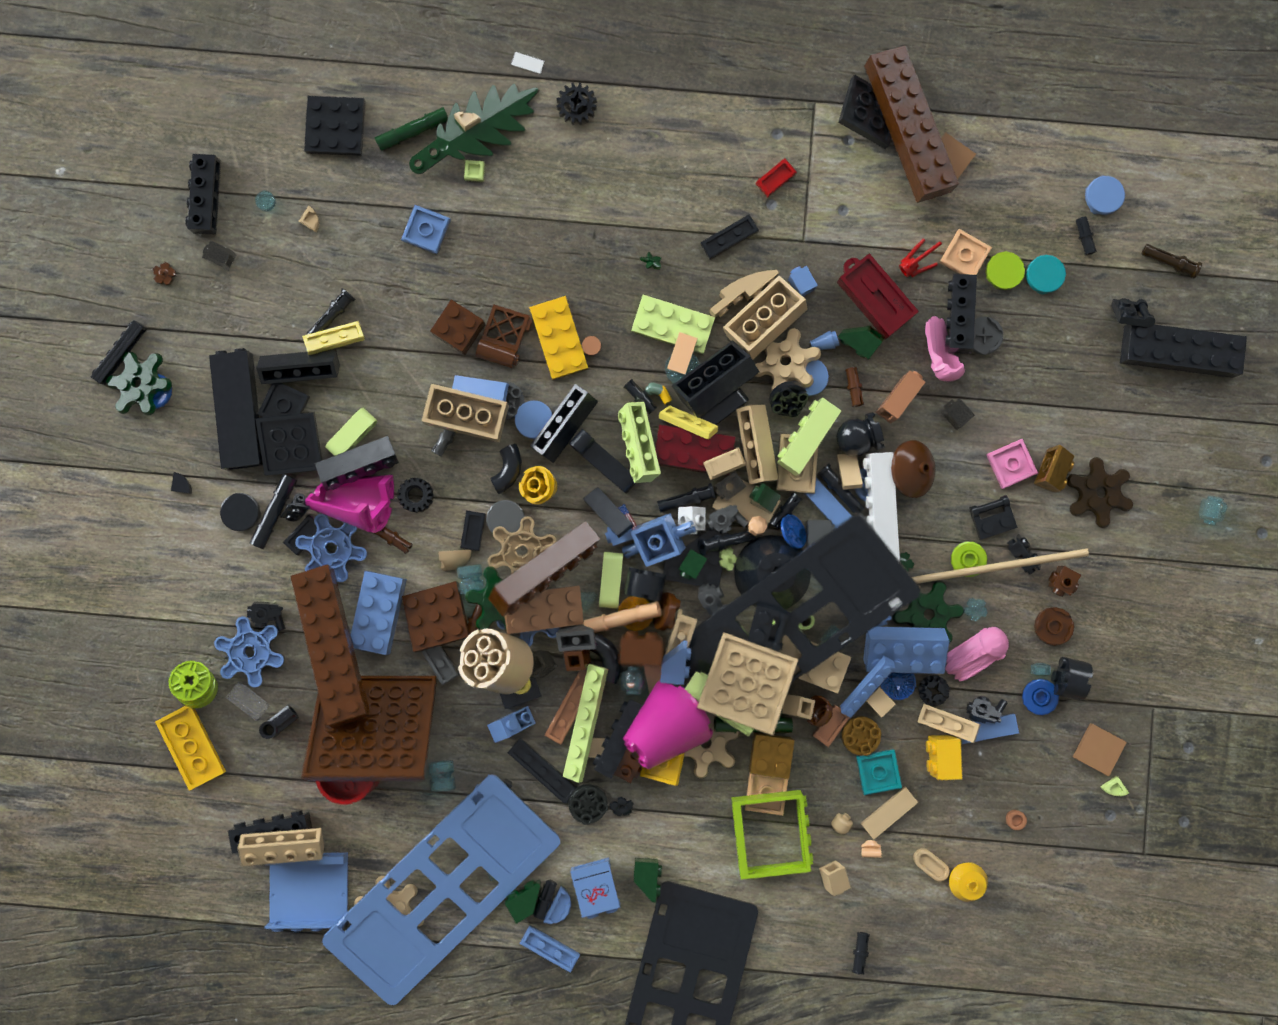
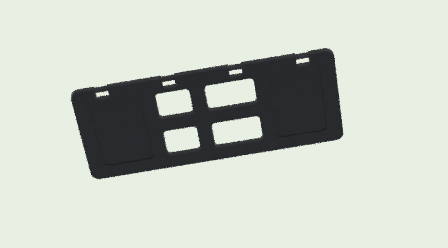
(855, 574)
(702, 933)

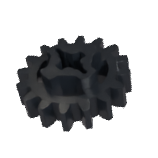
(583, 105)

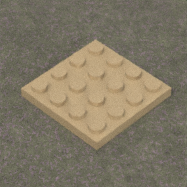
(747, 683)

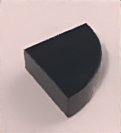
(180, 484)

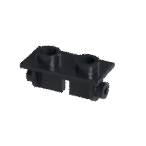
(296, 509)
(1021, 547)

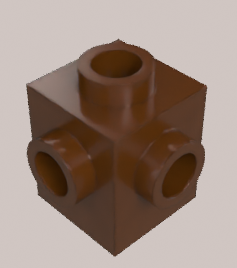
(1064, 581)

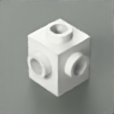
(693, 514)

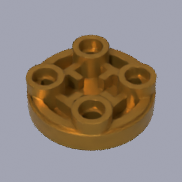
(861, 735)

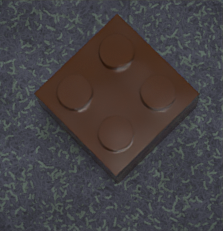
(458, 327)

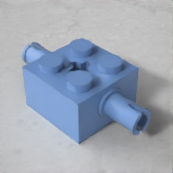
(669, 542)

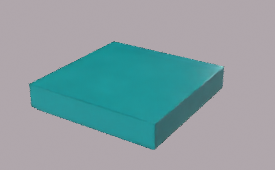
(879, 772)

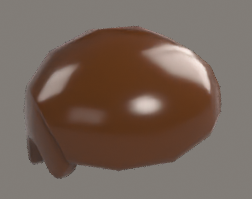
(822, 711)

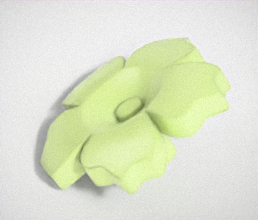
(727, 558)

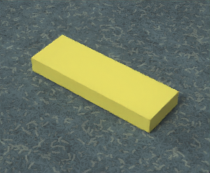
(333, 338)
(688, 422)

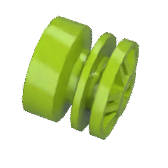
(200, 692)

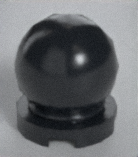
(858, 436)

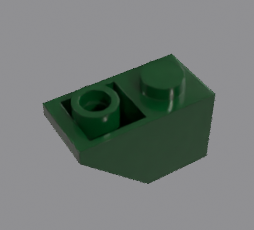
(862, 339)
(764, 498)
(645, 877)
(523, 903)

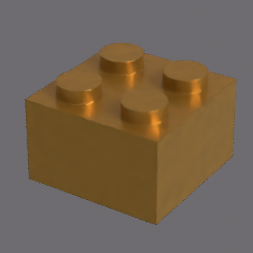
(771, 755)

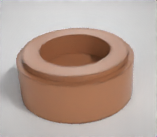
(591, 346)
(1016, 819)

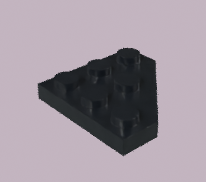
(863, 114)
(709, 573)

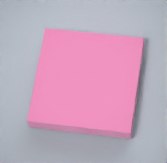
(1012, 463)

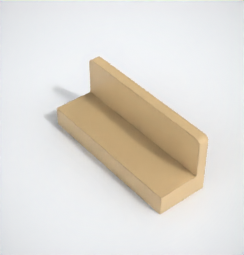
(681, 631)

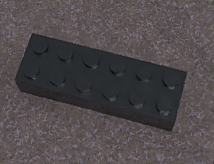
(1184, 350)

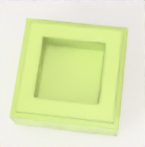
(474, 170)

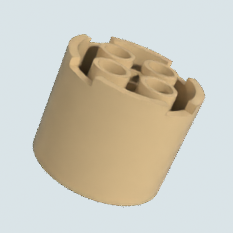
(495, 661)

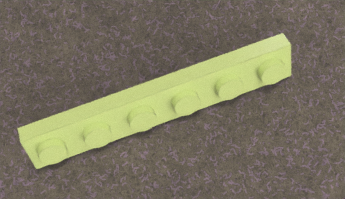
(585, 722)

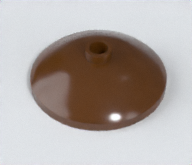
(913, 469)

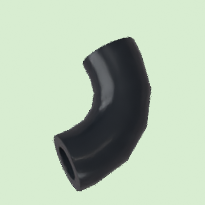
(510, 470)
(610, 657)

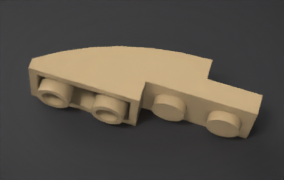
(748, 286)

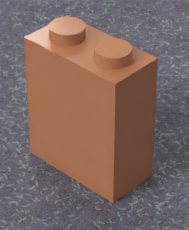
(900, 396)

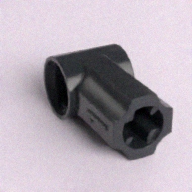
(279, 722)

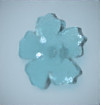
(976, 609)

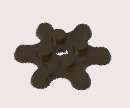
(1088, 498)

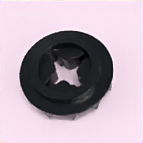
(925, 694)

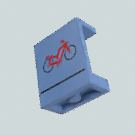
(595, 888)

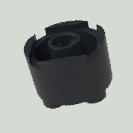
(644, 584)
(1072, 678)

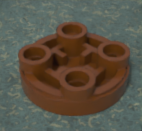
(668, 606)

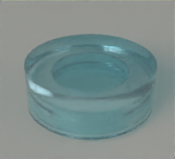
(265, 201)

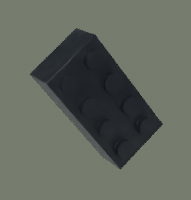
(715, 379)

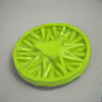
(968, 555)

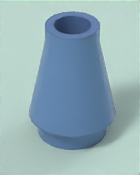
(826, 341)

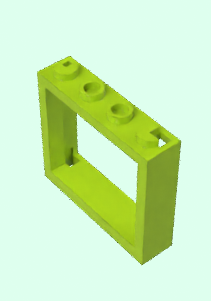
(805, 839)

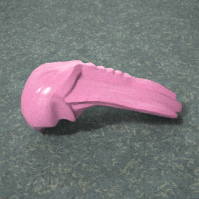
(944, 364)
(977, 653)

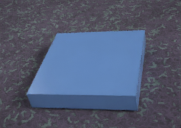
(425, 229)

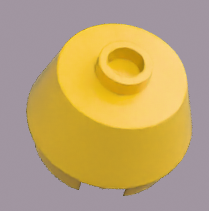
(538, 485)
(968, 882)

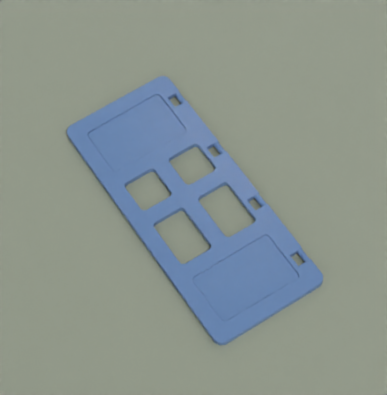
(386, 945)

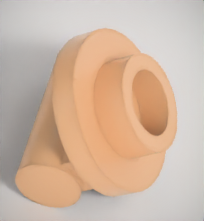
(871, 849)

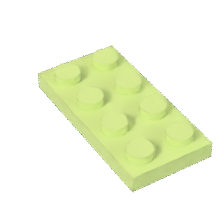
(665, 321)

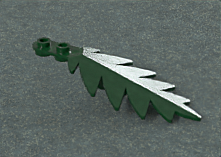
(494, 115)

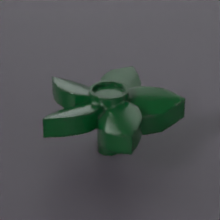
(651, 261)

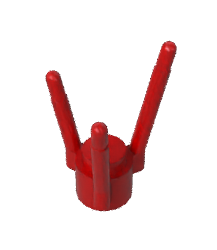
(909, 266)

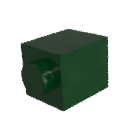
(692, 565)

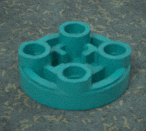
(1045, 274)

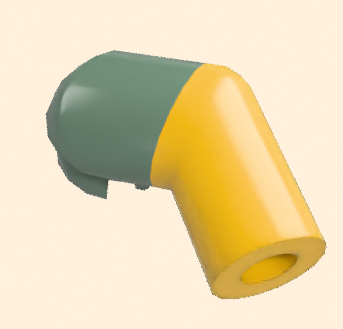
(654, 388)

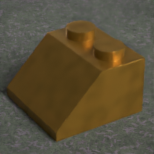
(1054, 469)

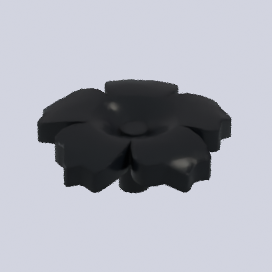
(622, 806)

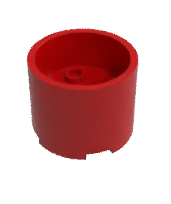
(346, 791)

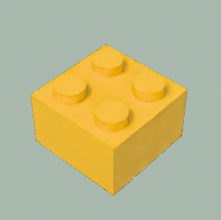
(944, 757)

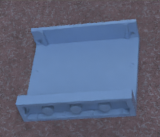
(309, 893)

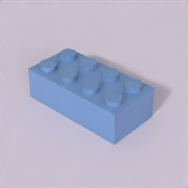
(377, 612)
(910, 649)

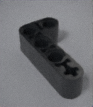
(602, 461)

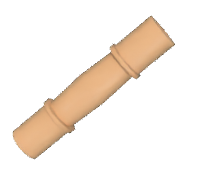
(624, 617)

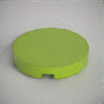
(1005, 270)

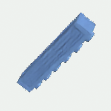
(867, 686)

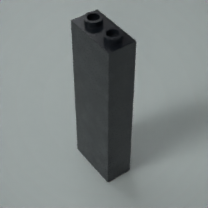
(236, 408)

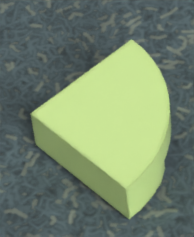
(1115, 787)

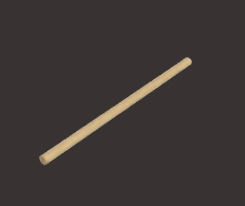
(1001, 566)

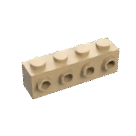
(757, 444)
(281, 847)

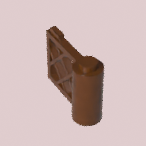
(499, 351)

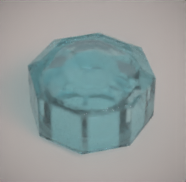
(1040, 669)

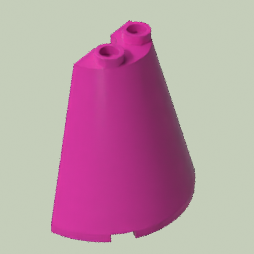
(357, 503)
(667, 726)

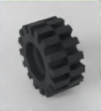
(404, 495)

